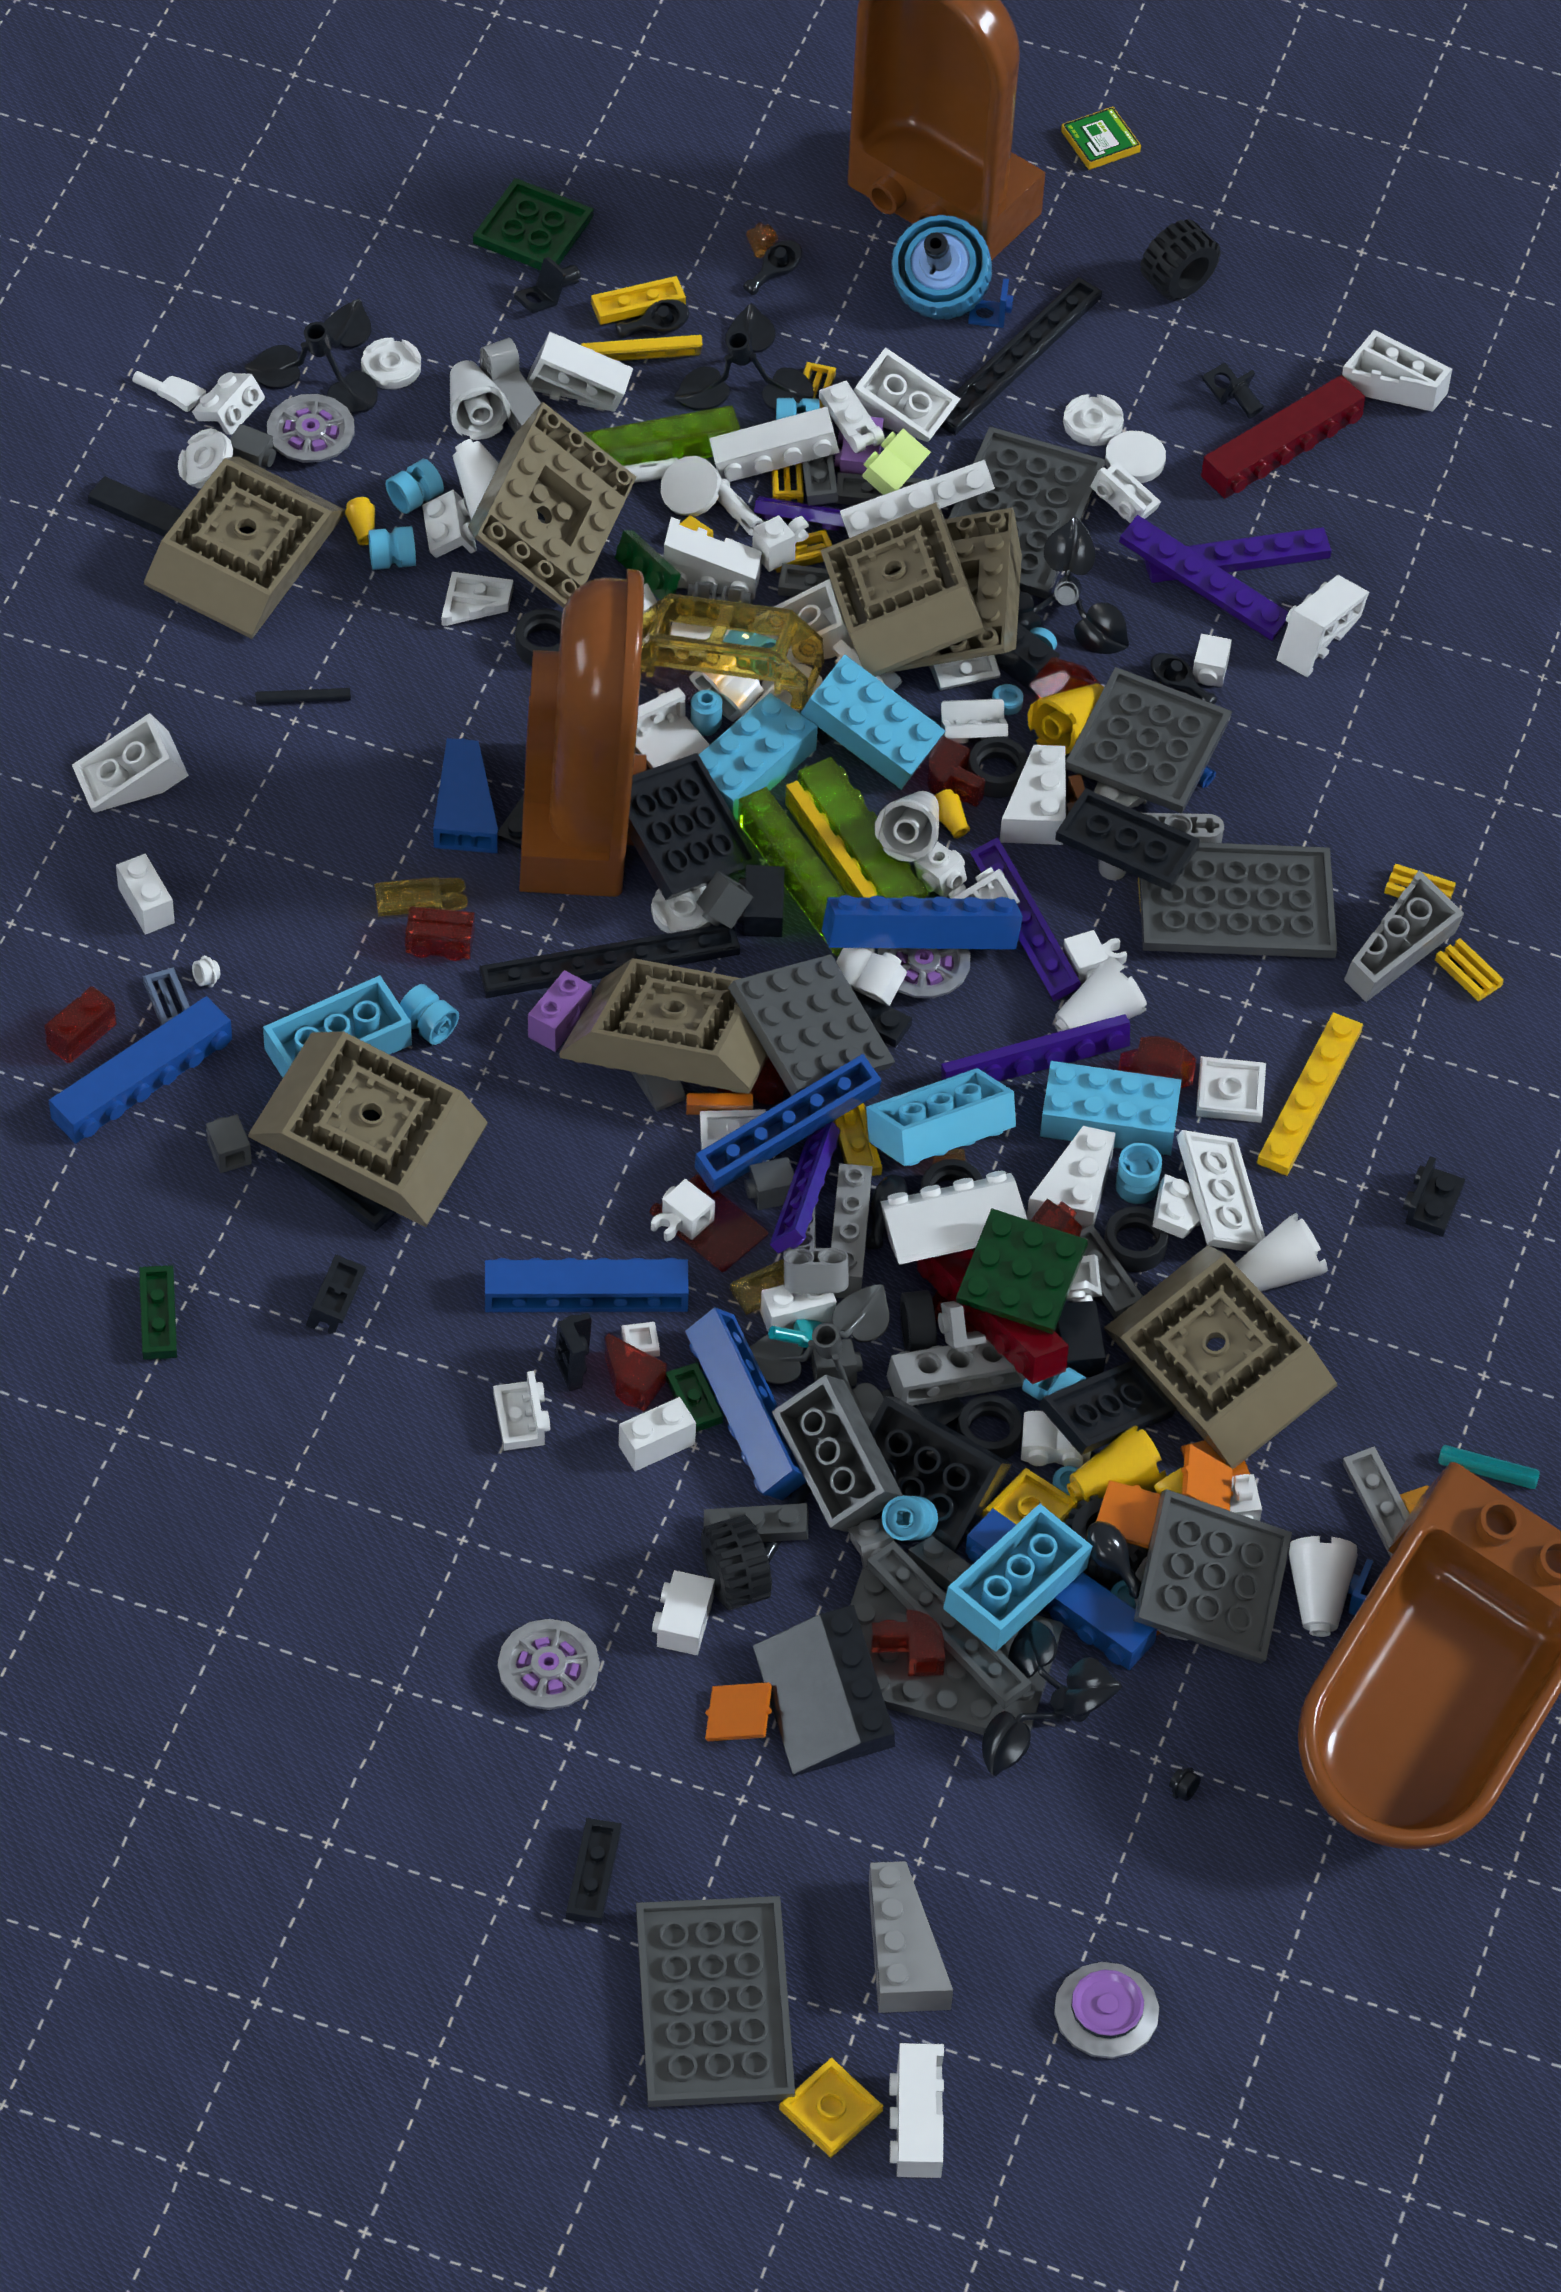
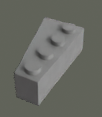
(905, 1951)

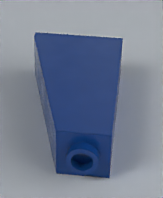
(464, 801)

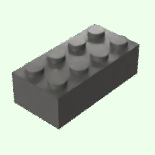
(836, 1453)

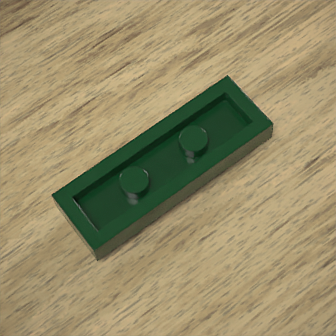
(639, 555)
(158, 1312)

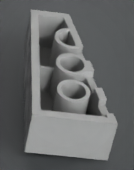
(1406, 935)

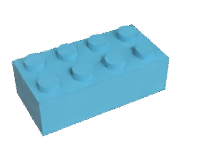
(872, 721)
(759, 750)
(362, 1011)
(1121, 1102)
(941, 1117)
(1017, 1577)

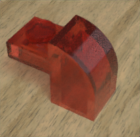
(949, 771)
(1160, 1058)
(918, 1637)

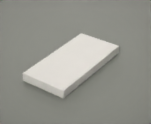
(1221, 1190)

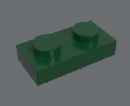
(696, 1394)

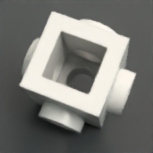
(941, 870)

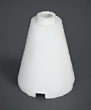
(476, 402)
(475, 470)
(909, 826)
(1101, 997)
(1283, 1256)
(1321, 1580)

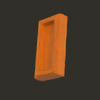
(717, 1101)

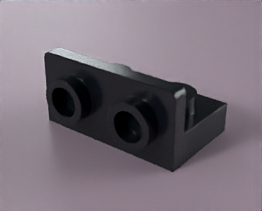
(1433, 1199)
(572, 1347)

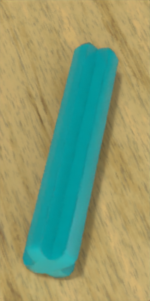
(1490, 1466)

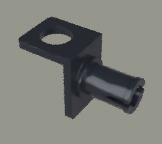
(548, 285)
(1237, 389)

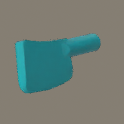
(800, 1335)

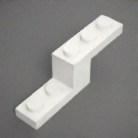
(944, 489)

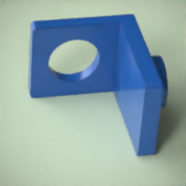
(998, 308)
(1358, 1586)

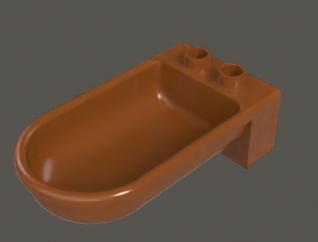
(940, 116)
(584, 743)
(1439, 1670)

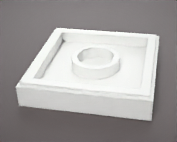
(1231, 1089)

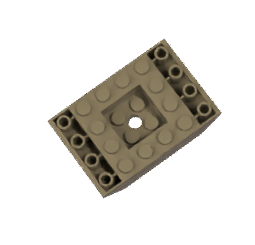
(571, 484)
(992, 566)
(234, 573)
(907, 612)
(669, 1027)
(398, 1160)
(1232, 1394)

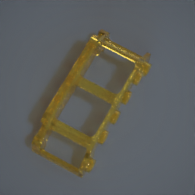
(732, 659)

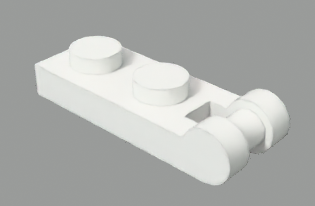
(851, 416)

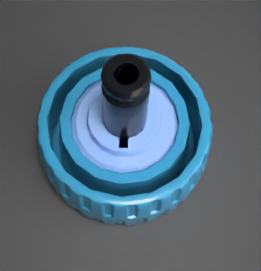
(941, 267)

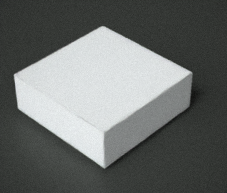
(642, 1337)

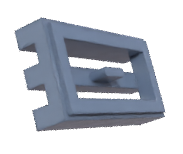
(159, 977)

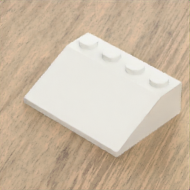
(947, 1217)

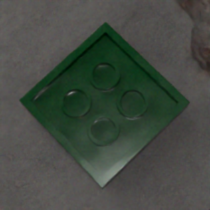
(532, 225)
(1022, 1271)

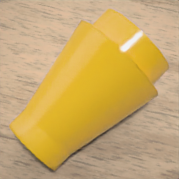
(361, 517)
(952, 813)

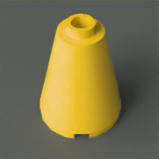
(1062, 719)
(1126, 1460)

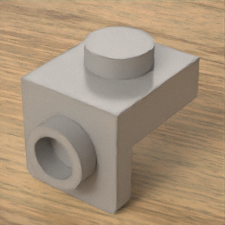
(952, 1324)
(869, 1538)

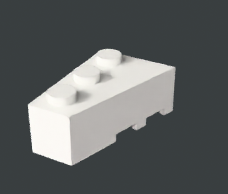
(1397, 373)
(579, 374)
(711, 560)
(1318, 621)
(1038, 799)
(1078, 1176)
(918, 2111)

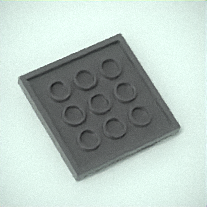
(1148, 740)
(809, 1021)
(1213, 1576)

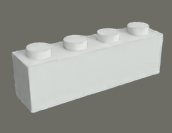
(774, 445)

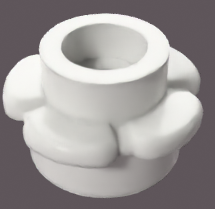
(206, 971)

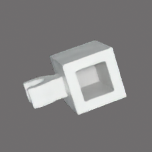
(778, 540)
(1087, 953)
(684, 1210)
(1245, 1497)

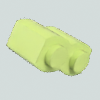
(896, 462)

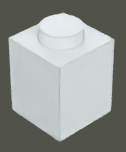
(1211, 660)

